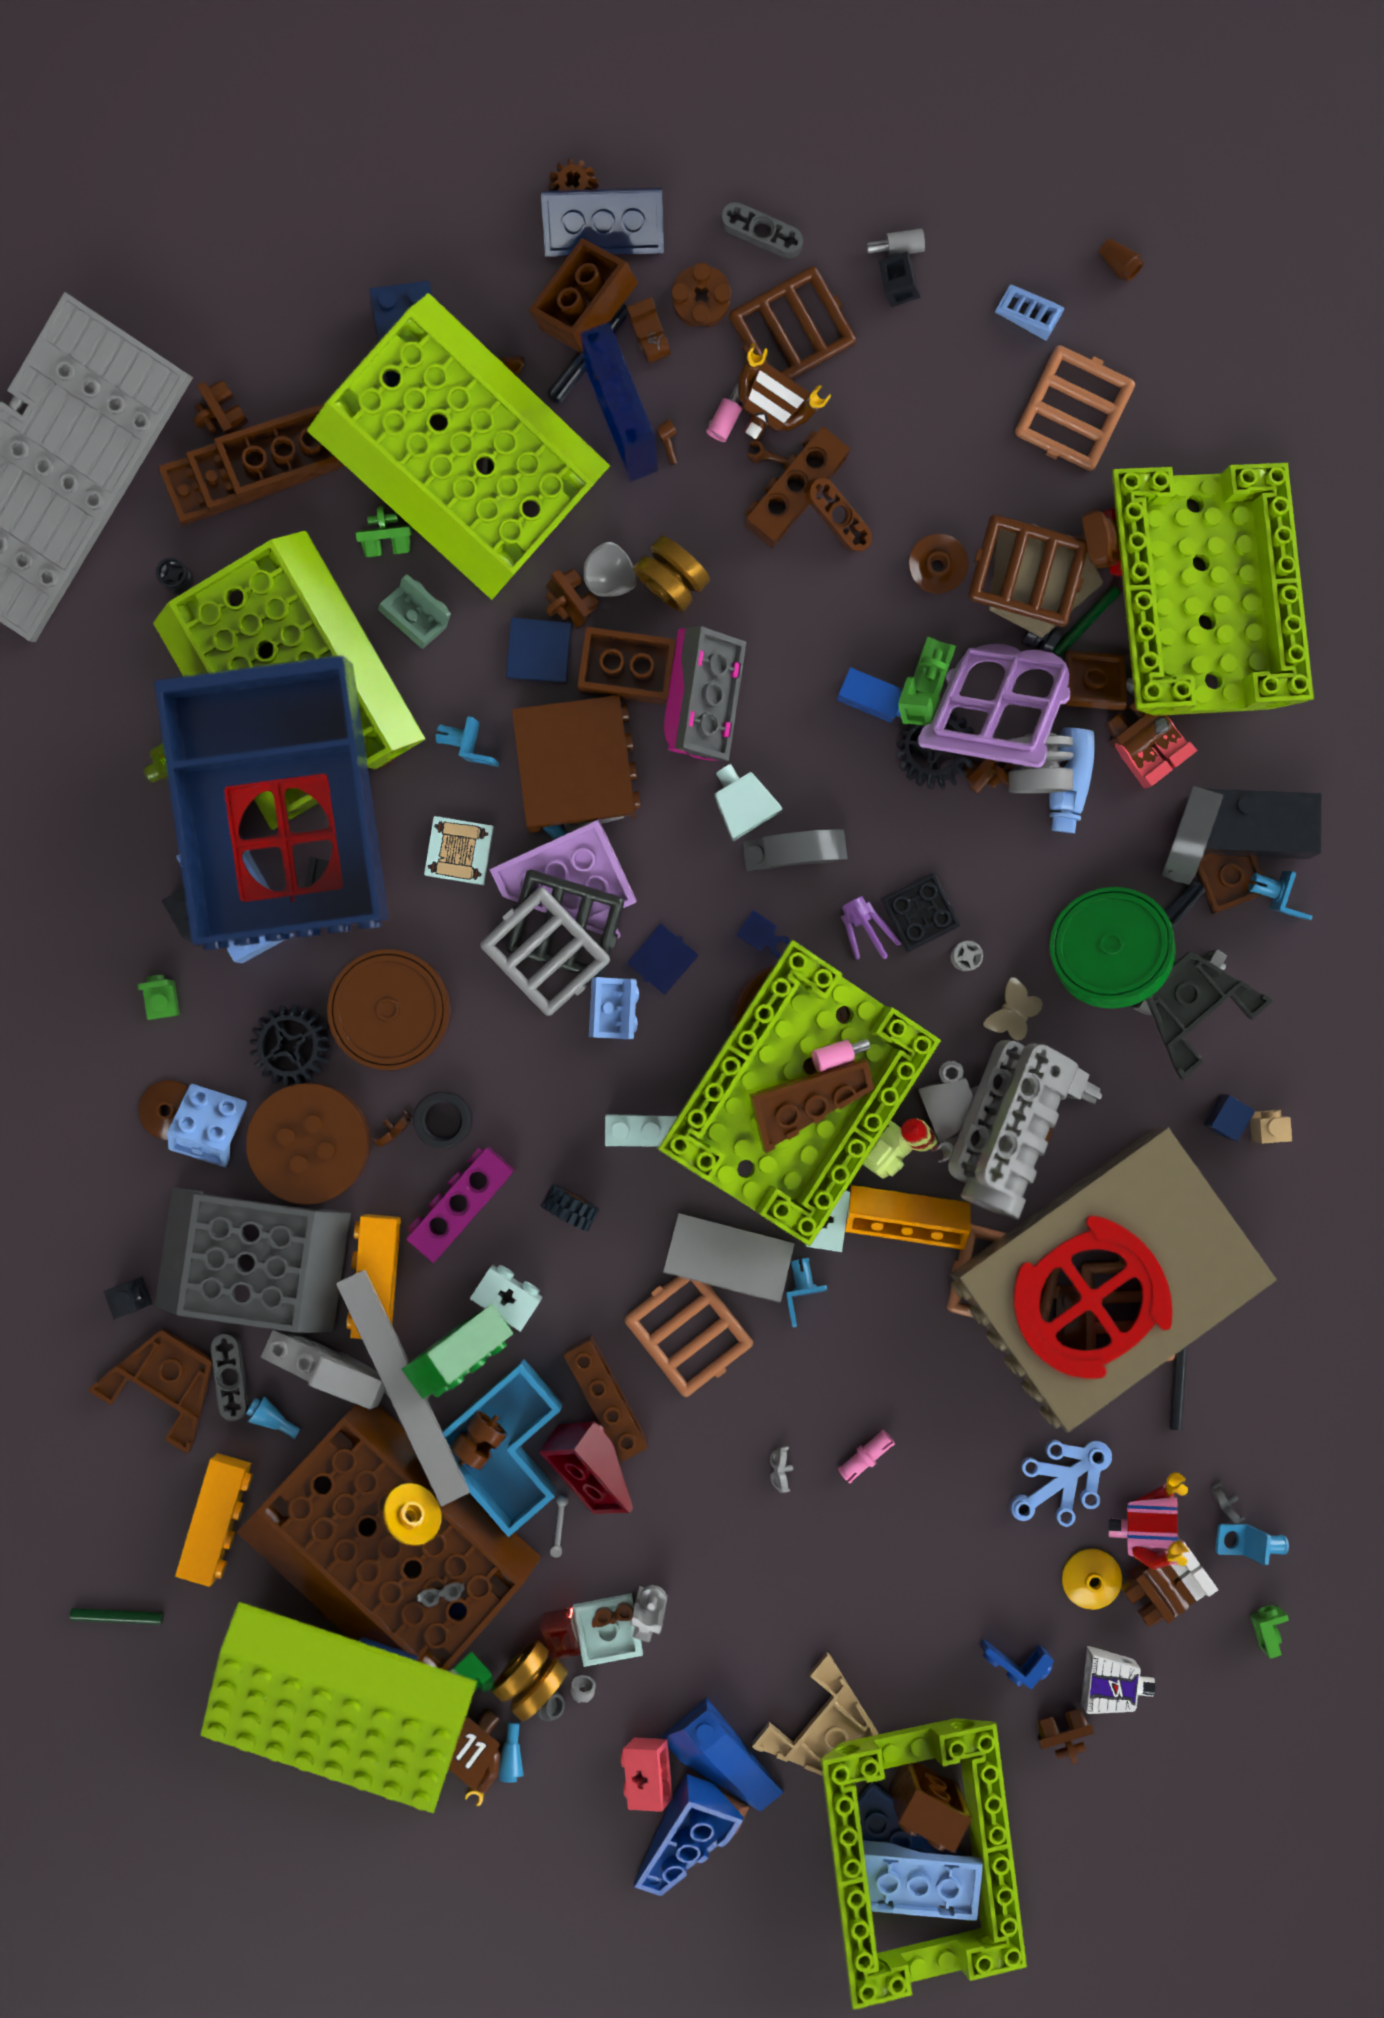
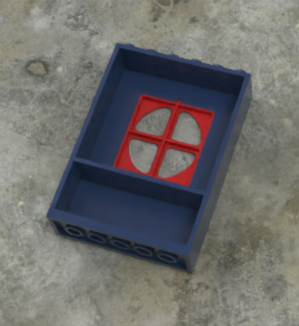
(257, 734)

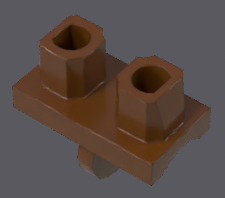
(216, 396)
(565, 599)
(989, 772)
(1077, 1729)

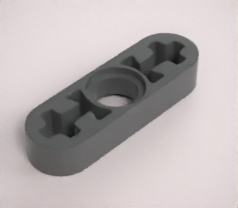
(785, 230)
(220, 1355)

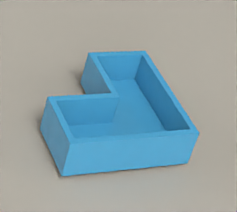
(510, 1482)

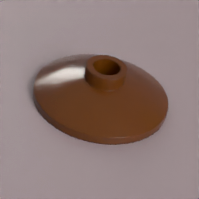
(939, 549)
(159, 1094)

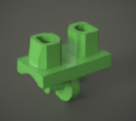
(372, 537)
(933, 666)

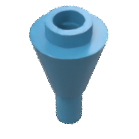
(265, 1414)
(510, 1760)

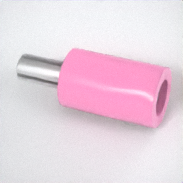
(725, 417)
(837, 1054)

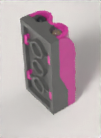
(703, 693)

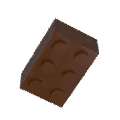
(583, 293)
(626, 665)
(929, 1805)

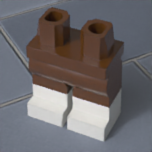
(1168, 1588)

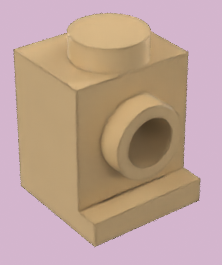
(1270, 1127)

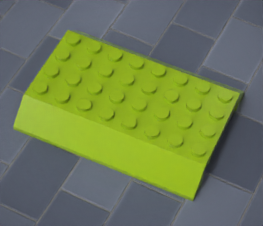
(336, 1707)

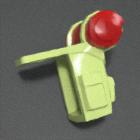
(896, 1143)

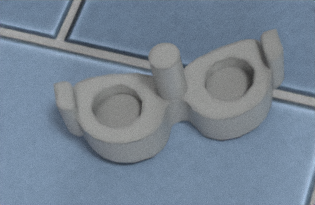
(778, 1462)

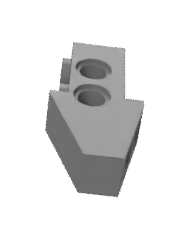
(325, 1368)

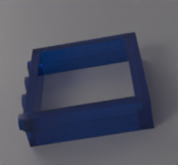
(619, 401)

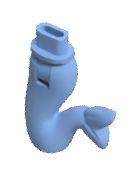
(1070, 804)

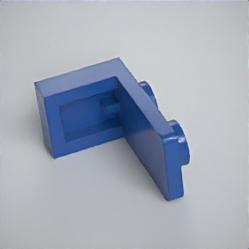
(1035, 1667)

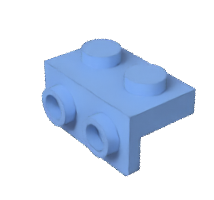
(613, 1008)

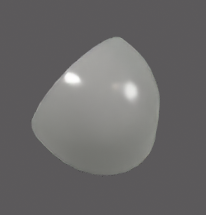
(609, 571)

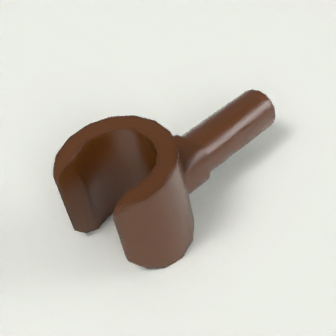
(665, 432)
(763, 454)

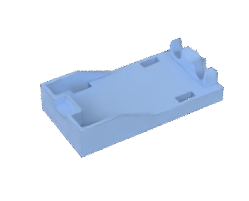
(920, 1882)

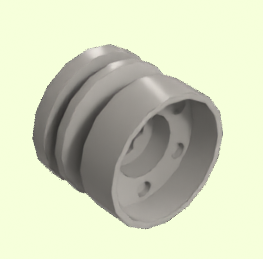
(1049, 777)

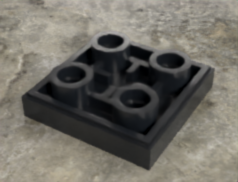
(920, 912)

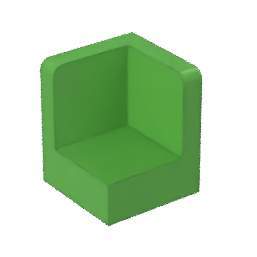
(917, 707)

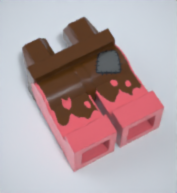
(1149, 745)

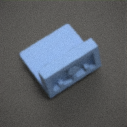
(206, 1125)

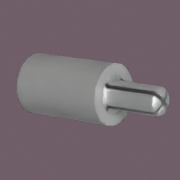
(900, 242)

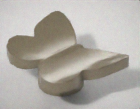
(1014, 1012)

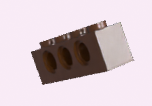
(818, 445)
(606, 1398)

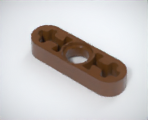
(830, 493)

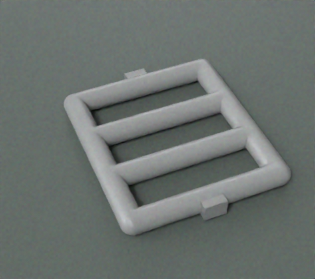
(559, 917)

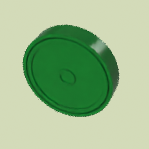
(1112, 947)

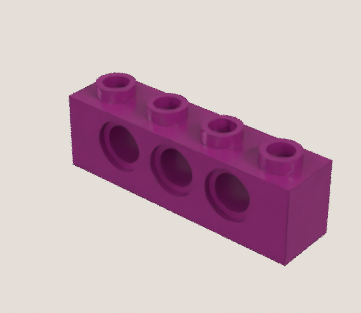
(434, 1244)

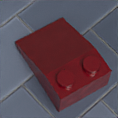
(588, 1466)

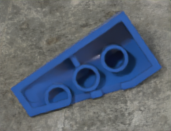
(716, 1752)
(691, 1828)

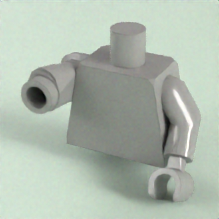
(948, 1105)

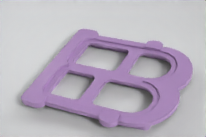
(983, 745)

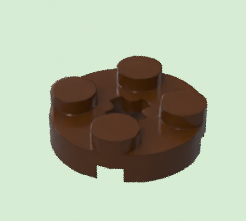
(701, 313)

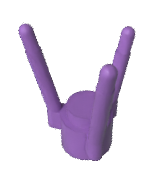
(859, 914)

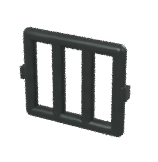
(588, 895)

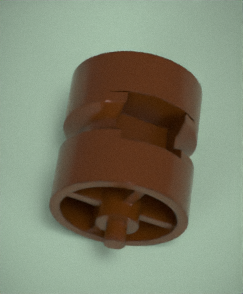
(481, 1436)

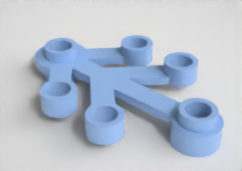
(1065, 1479)

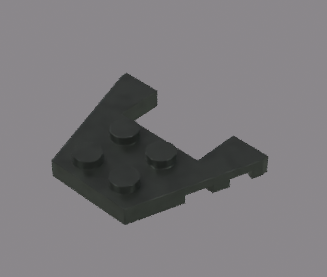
(1189, 997)

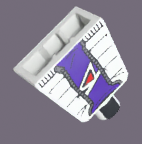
(1112, 1683)

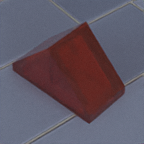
(560, 1633)

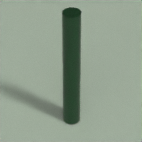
(1086, 621)
(116, 1616)

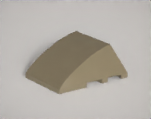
(1027, 577)

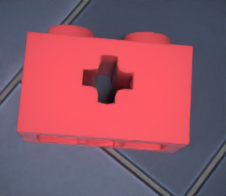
(647, 1774)

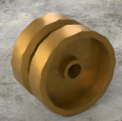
(671, 573)
(529, 1680)

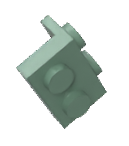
(415, 612)

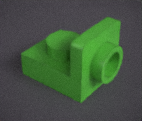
(159, 997)
(1266, 1631)

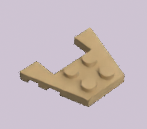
(836, 1722)

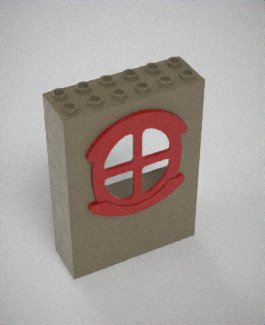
(1174, 1239)

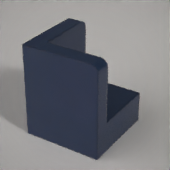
(1229, 1117)

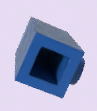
(870, 695)

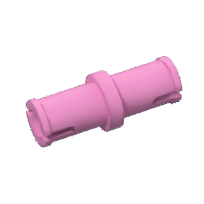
(866, 1456)

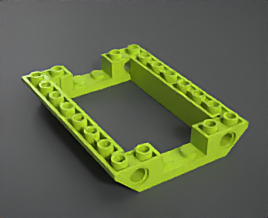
(978, 1952)

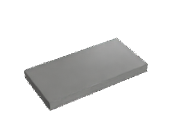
(729, 1258)

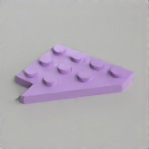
(578, 857)

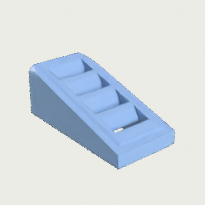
(1032, 325)

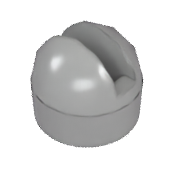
(583, 1681)

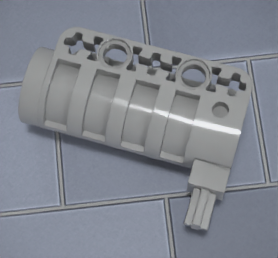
(1015, 1123)

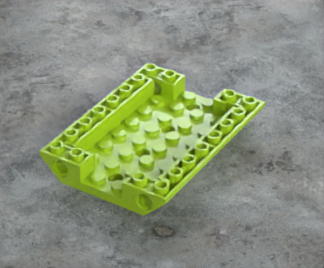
(432, 473)
(1246, 590)
(305, 617)
(781, 1027)

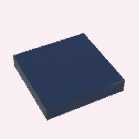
(538, 650)

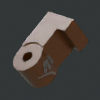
(648, 330)

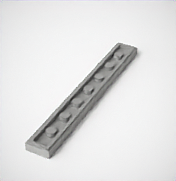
(411, 1408)

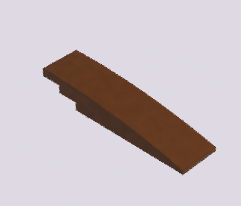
(247, 466)

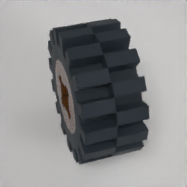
(570, 1207)

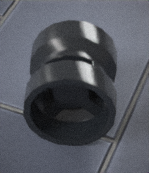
(169, 571)
(1046, 643)

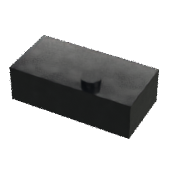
(1267, 824)

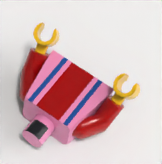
(1153, 1526)

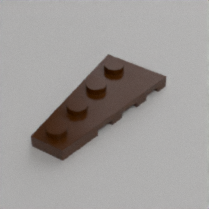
(798, 1103)

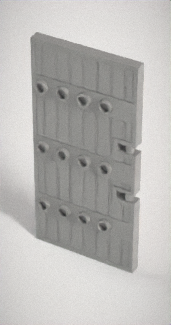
(73, 452)

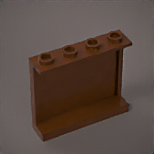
(575, 762)

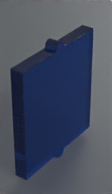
(663, 959)

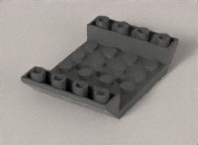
(294, 1257)

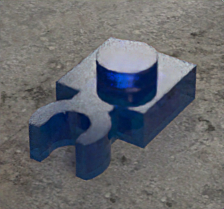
(759, 932)

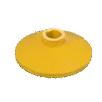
(422, 1509)
(1088, 1565)

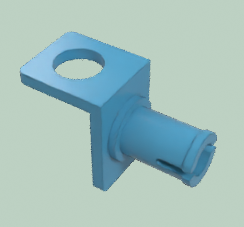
(466, 740)
(1278, 891)
(803, 1284)
(1250, 1542)

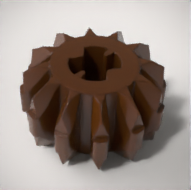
(574, 175)

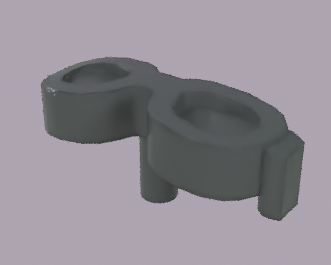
(1225, 1503)
(431, 1596)

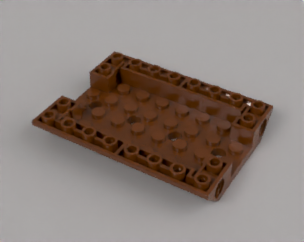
(362, 1577)

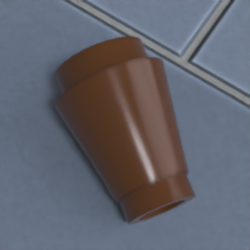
(1122, 260)

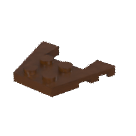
(170, 1372)

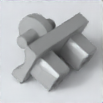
(648, 1612)

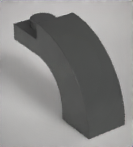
(1192, 835)
(795, 849)

